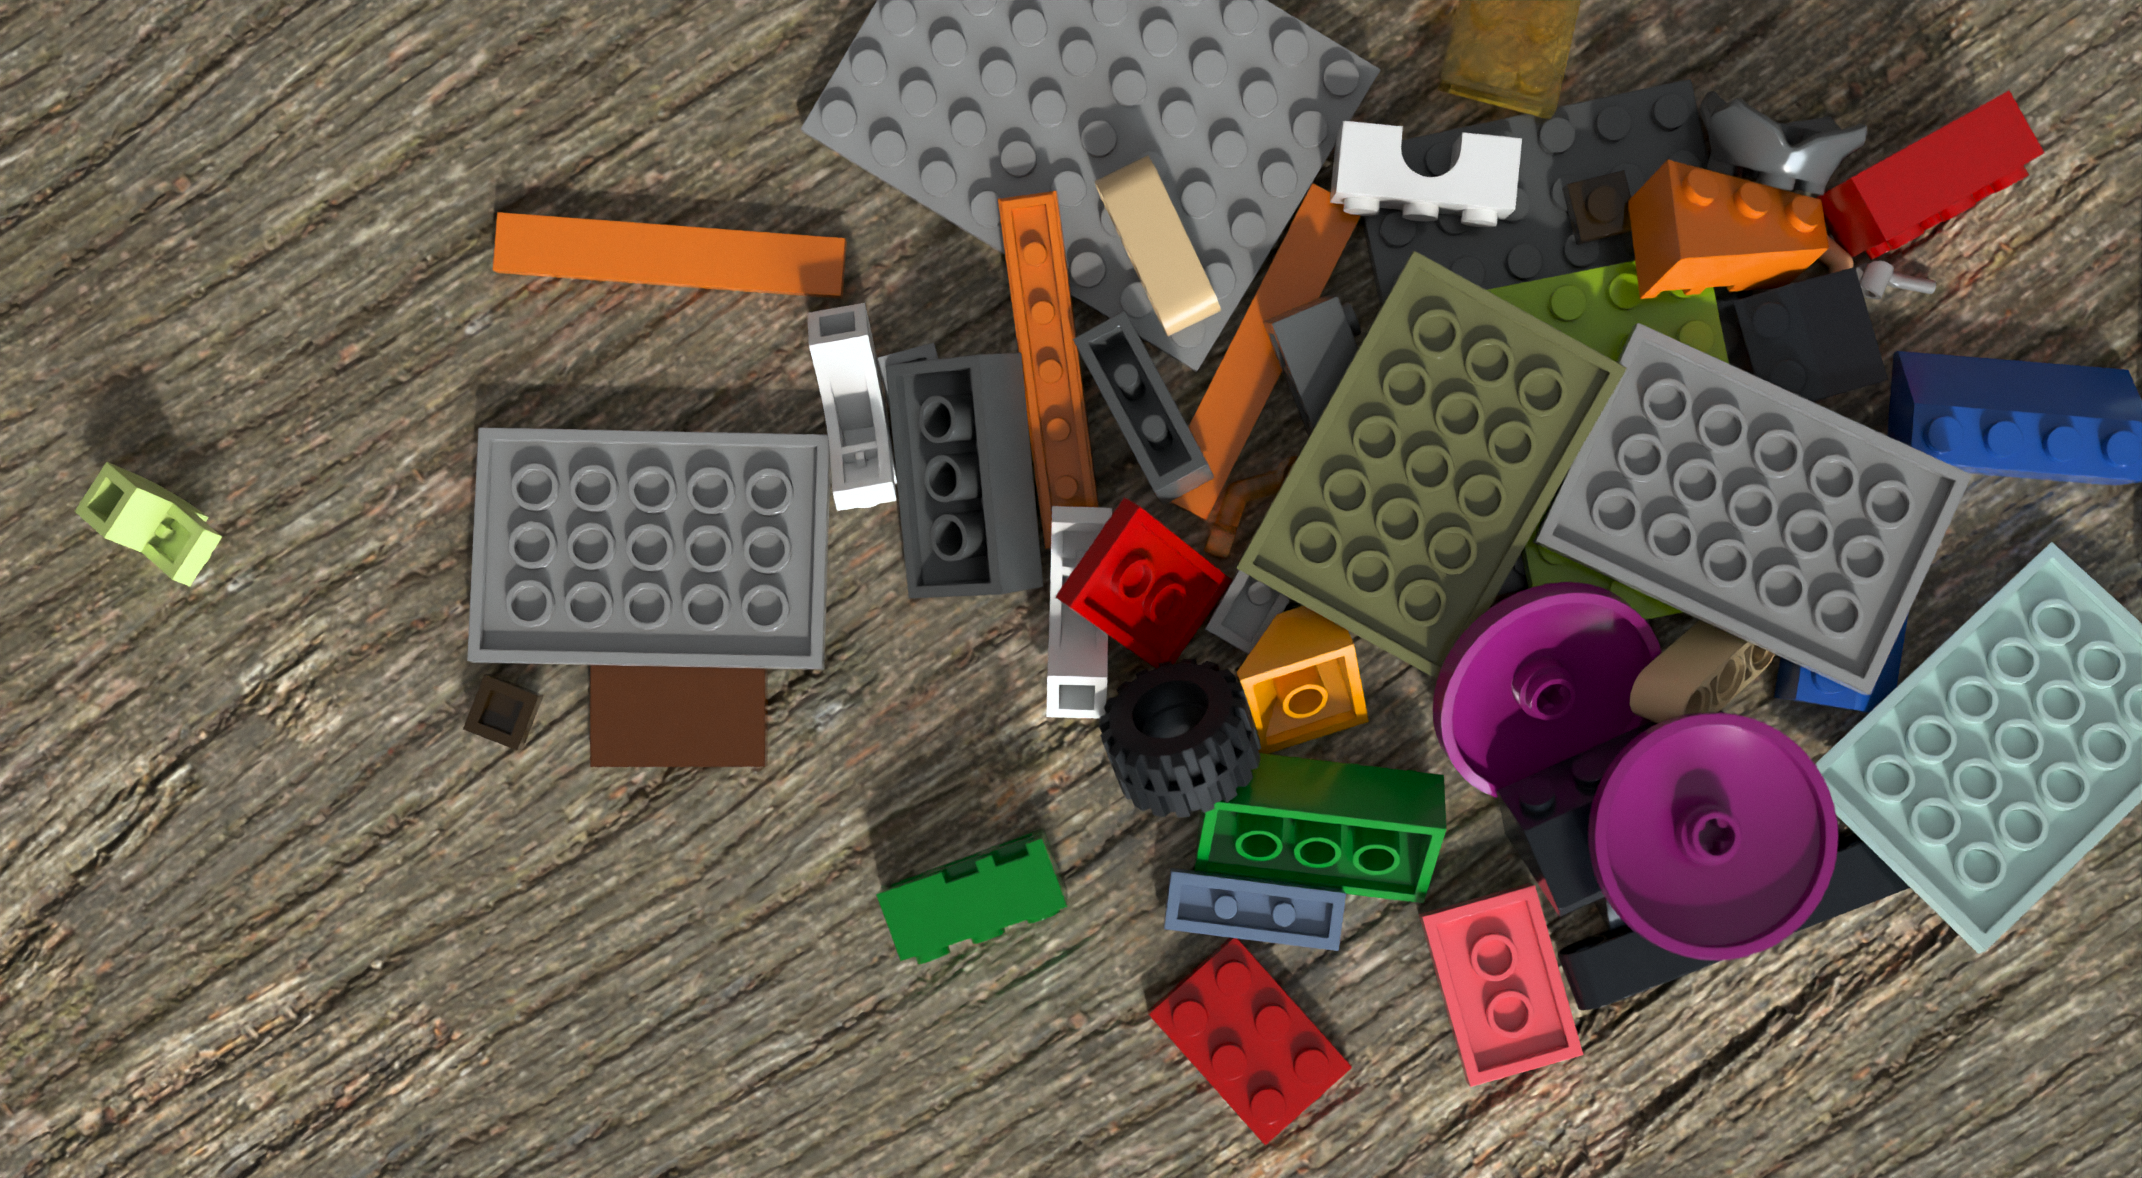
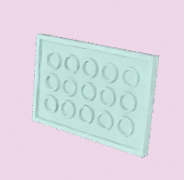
(2002, 750)

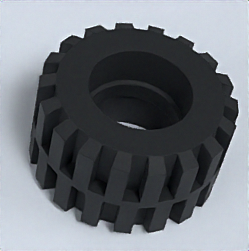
(1180, 737)

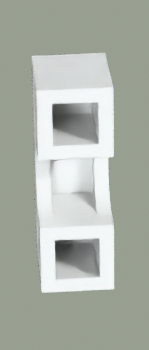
(1373, 176)

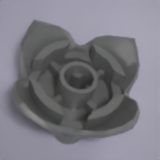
(1775, 153)

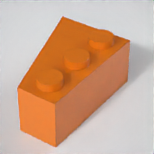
(1720, 231)

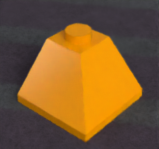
(1302, 680)

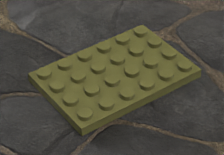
(1430, 465)

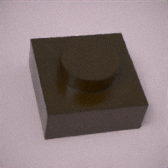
(1598, 207)
(503, 712)

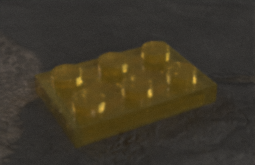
(1510, 53)

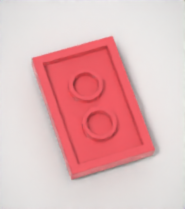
(1501, 984)

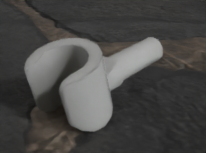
(1878, 274)

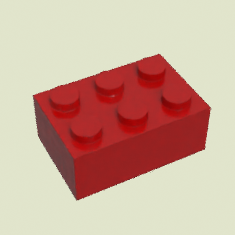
(1931, 179)

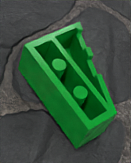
(973, 897)

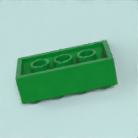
(1329, 828)

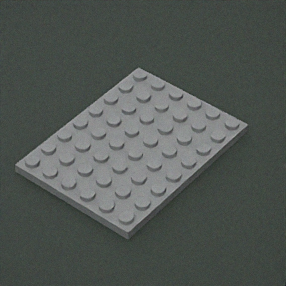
(1057, 93)

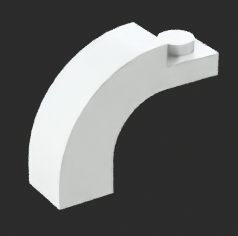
(853, 407)
(1075, 645)

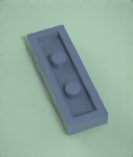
(1254, 909)

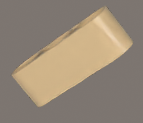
(1157, 245)
(1697, 674)

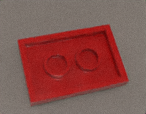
(1143, 585)
(1249, 1039)

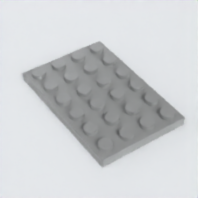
(1754, 510)
(650, 548)

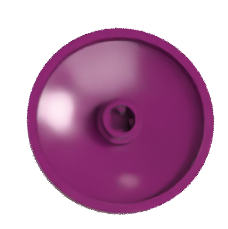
(1540, 682)
(1713, 835)

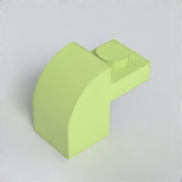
(150, 521)

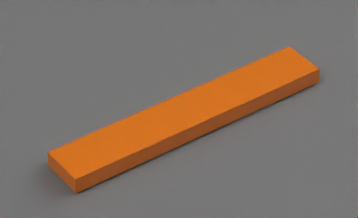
(669, 255)
(1049, 355)
(1250, 363)

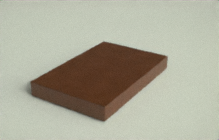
(678, 716)

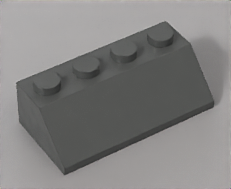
(964, 476)

